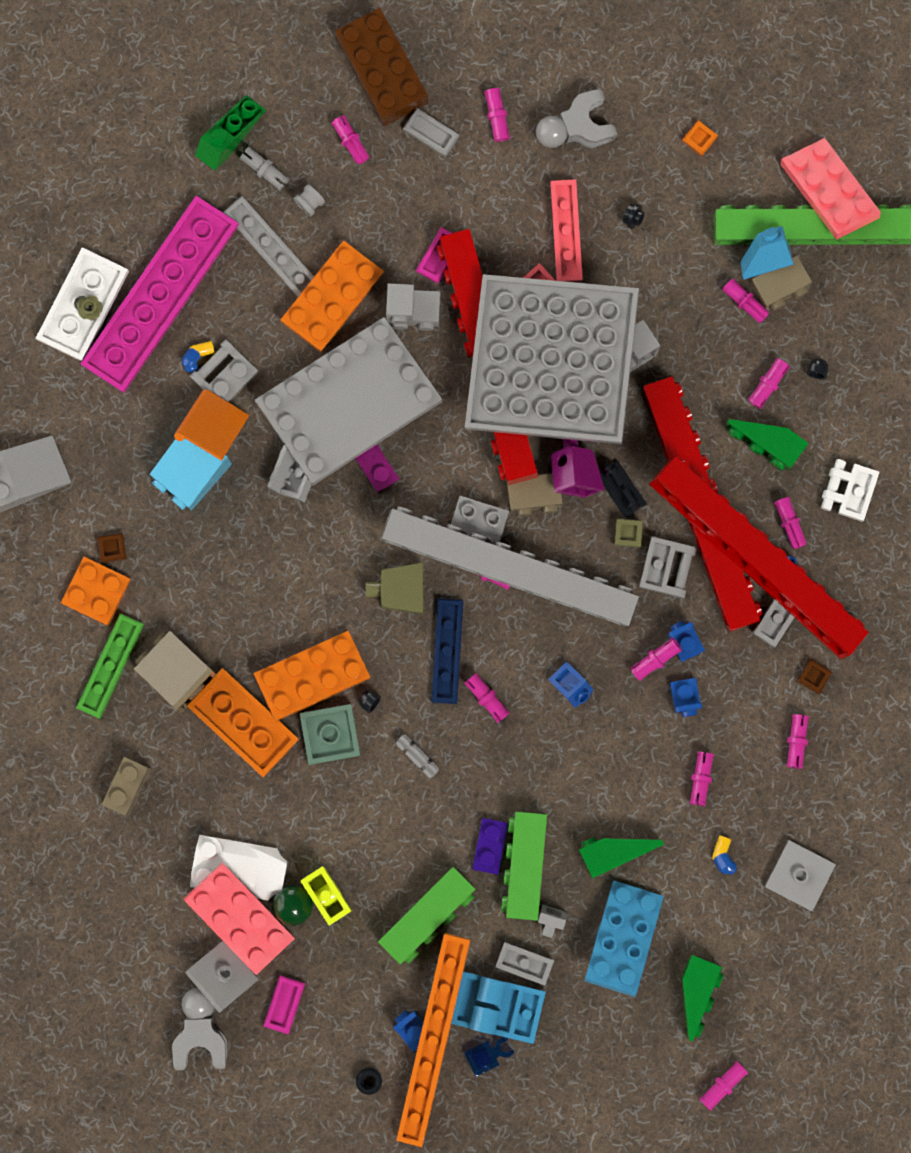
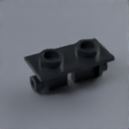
(622, 489)

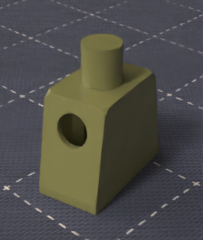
(400, 589)

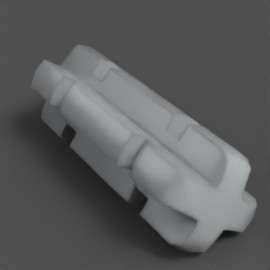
(417, 756)

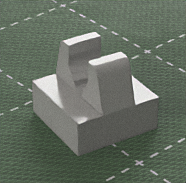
(552, 919)

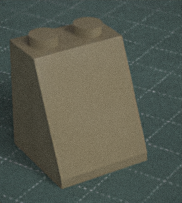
(174, 671)

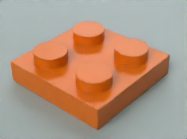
(95, 591)

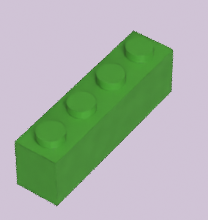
(526, 866)
(426, 916)

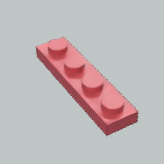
(566, 231)

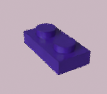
(490, 846)

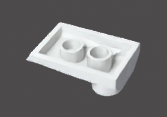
(256, 866)

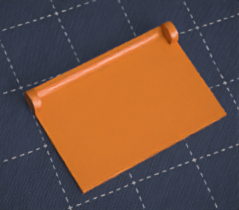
(212, 424)

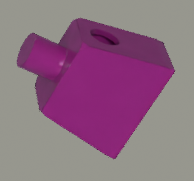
(575, 471)

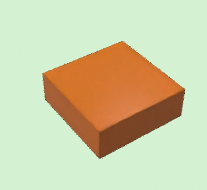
(700, 138)

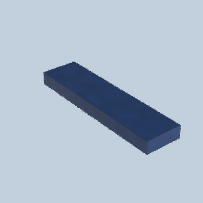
(447, 651)

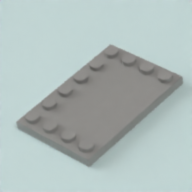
(348, 401)

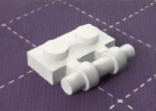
(857, 493)

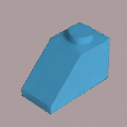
(767, 253)

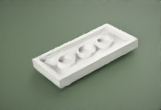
(63, 325)

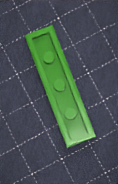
(110, 666)

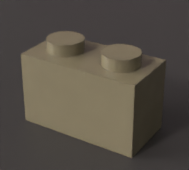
(779, 285)
(534, 495)
(126, 786)

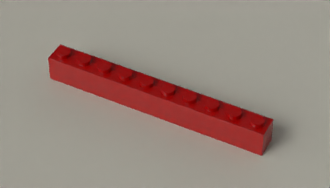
(466, 278)
(679, 440)
(759, 557)

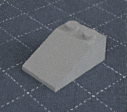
(30, 472)

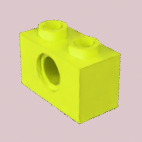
(326, 895)

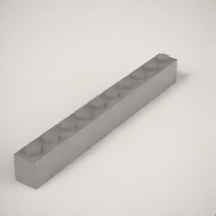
(509, 568)

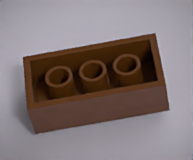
(381, 67)

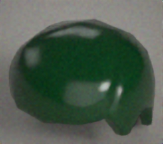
(292, 905)

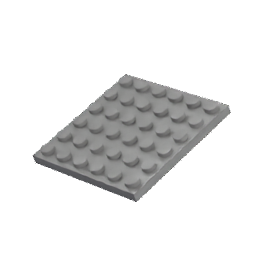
(552, 359)

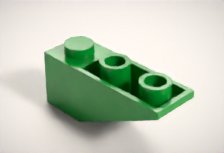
(228, 132)
(775, 442)
(697, 986)

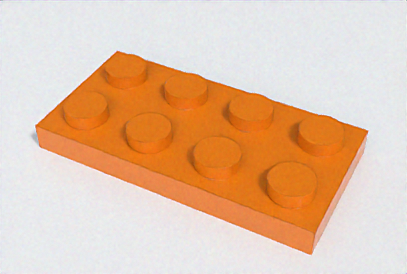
(332, 296)
(311, 676)
(242, 722)

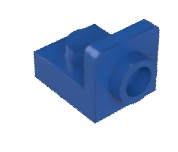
(687, 639)
(571, 685)
(685, 697)
(409, 1028)

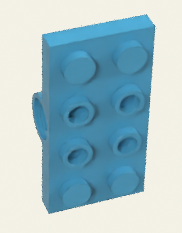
(624, 938)
(498, 1007)

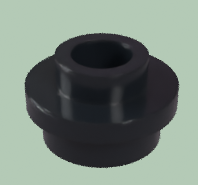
(633, 216)
(369, 1090)

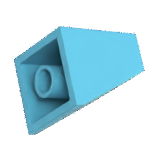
(188, 473)

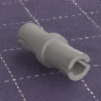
(264, 168)

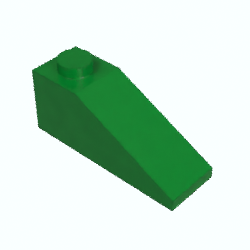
(610, 853)

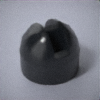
(820, 366)
(369, 700)

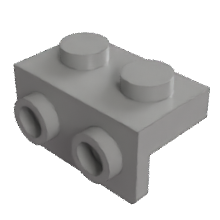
(288, 478)

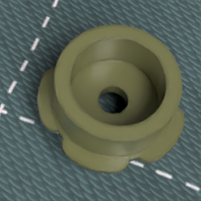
(92, 314)

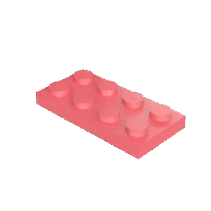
(830, 188)
(239, 918)

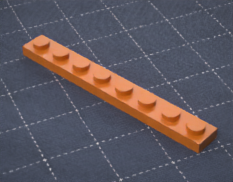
(433, 1039)

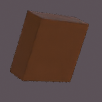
(111, 548)
(814, 676)

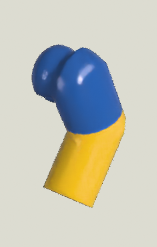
(193, 354)
(721, 857)

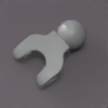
(576, 125)
(199, 1031)

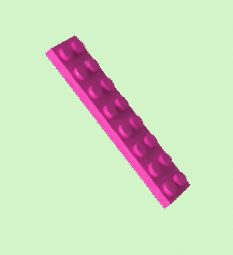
(159, 294)

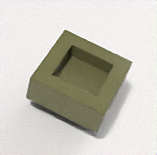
(628, 533)

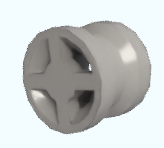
(309, 200)

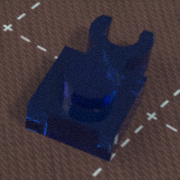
(484, 1057)

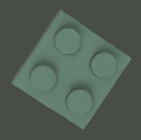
(330, 734)

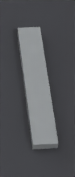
(269, 246)

